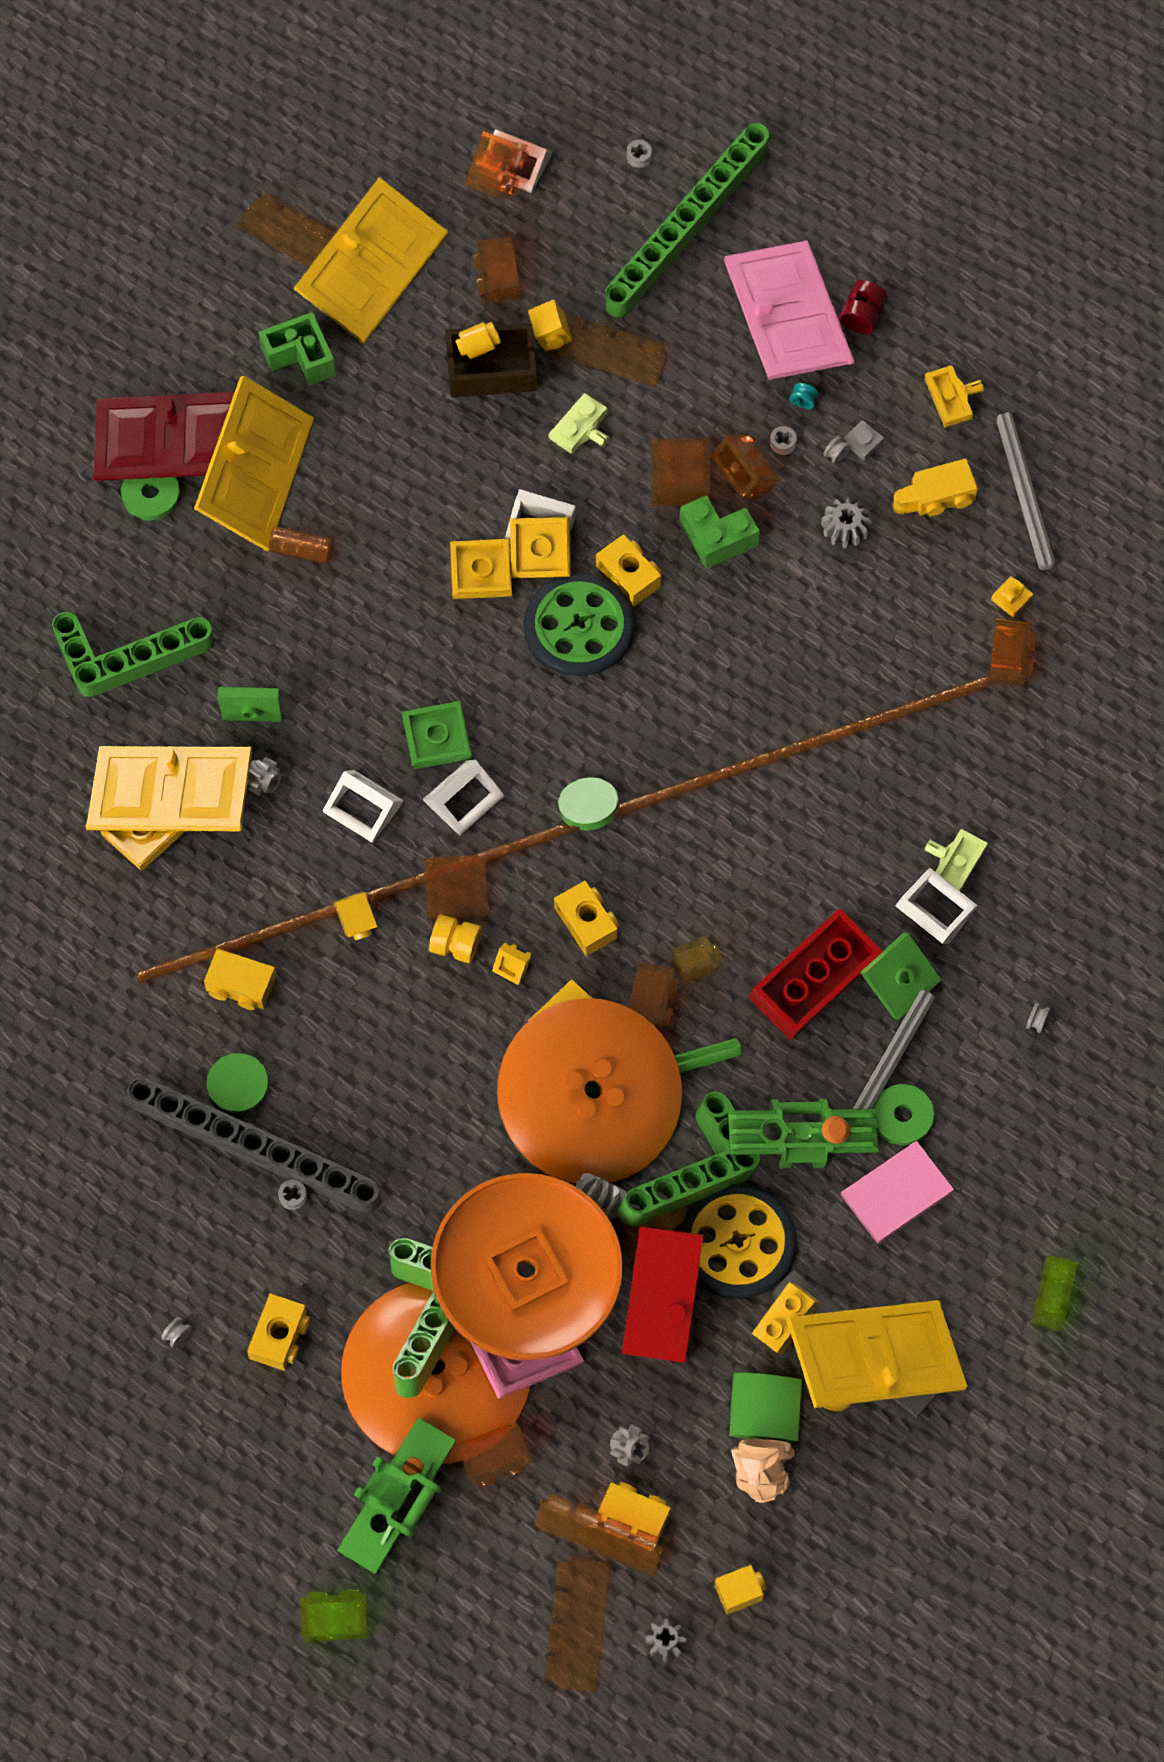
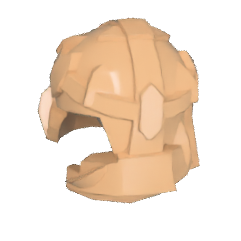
(761, 1467)

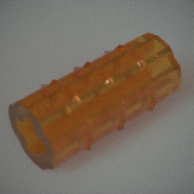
(300, 545)

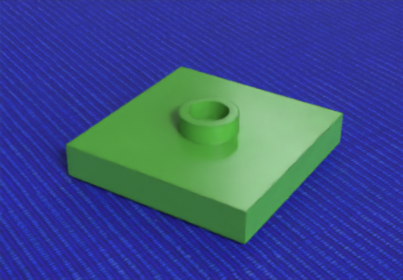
(250, 704)
(436, 735)
(900, 975)

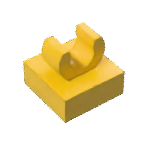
(1012, 596)
(511, 963)

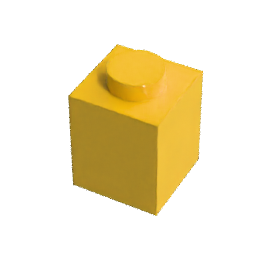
(550, 325)
(355, 915)
(740, 1589)

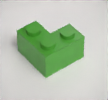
(299, 342)
(716, 537)

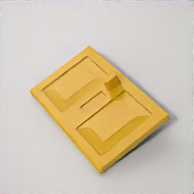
(371, 260)
(254, 463)
(169, 788)
(876, 1353)

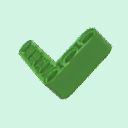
(127, 655)
(697, 1174)
(412, 1263)

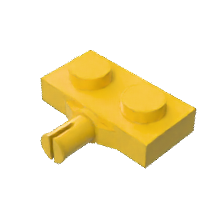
(951, 395)

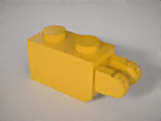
(937, 489)

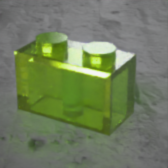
(1054, 1292)
(334, 1616)

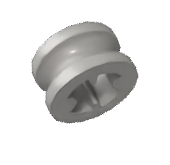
(644, 159)
(782, 448)
(837, 449)
(1037, 1018)
(290, 1185)
(176, 1332)

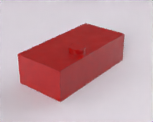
(814, 974)
(662, 1294)

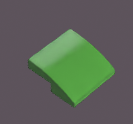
(765, 1407)

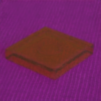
(456, 886)

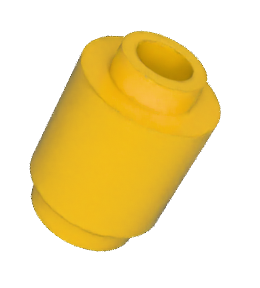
(478, 340)

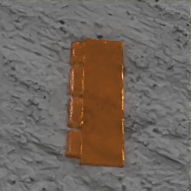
(285, 229)
(616, 355)
(606, 1539)
(583, 1619)

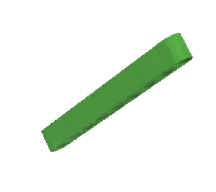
(689, 208)

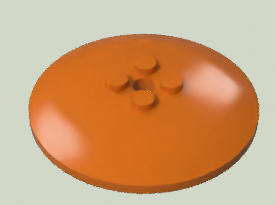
(546, 1098)
(533, 1223)
(454, 1402)

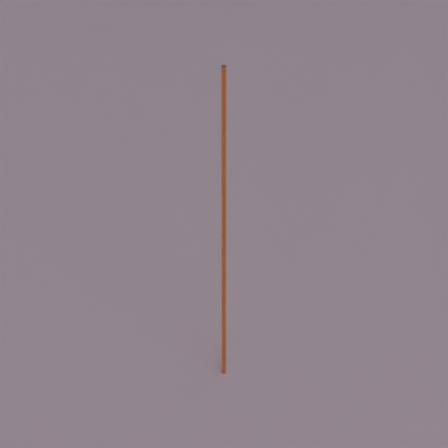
(564, 829)

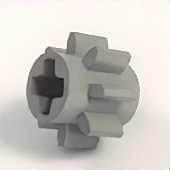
(263, 776)
(629, 1445)
(673, 1635)

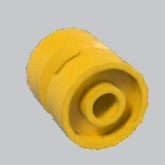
(455, 938)

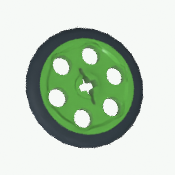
(578, 660)

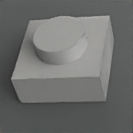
(863, 440)

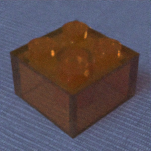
(496, 165)
(679, 471)

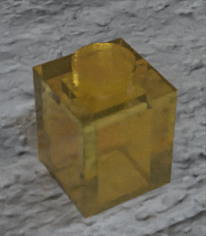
(696, 959)

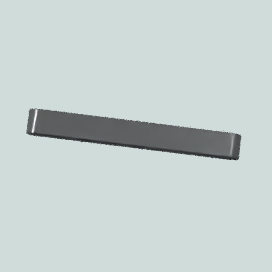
(245, 1133)

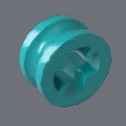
(803, 396)

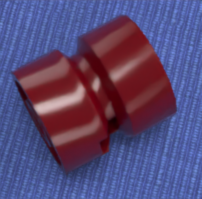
(863, 307)

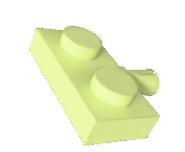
(580, 425)
(958, 858)

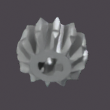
(846, 532)
(603, 1193)

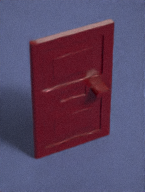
(157, 435)

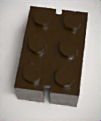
(499, 371)

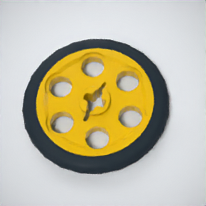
(770, 1267)

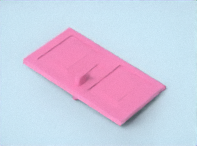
(788, 310)

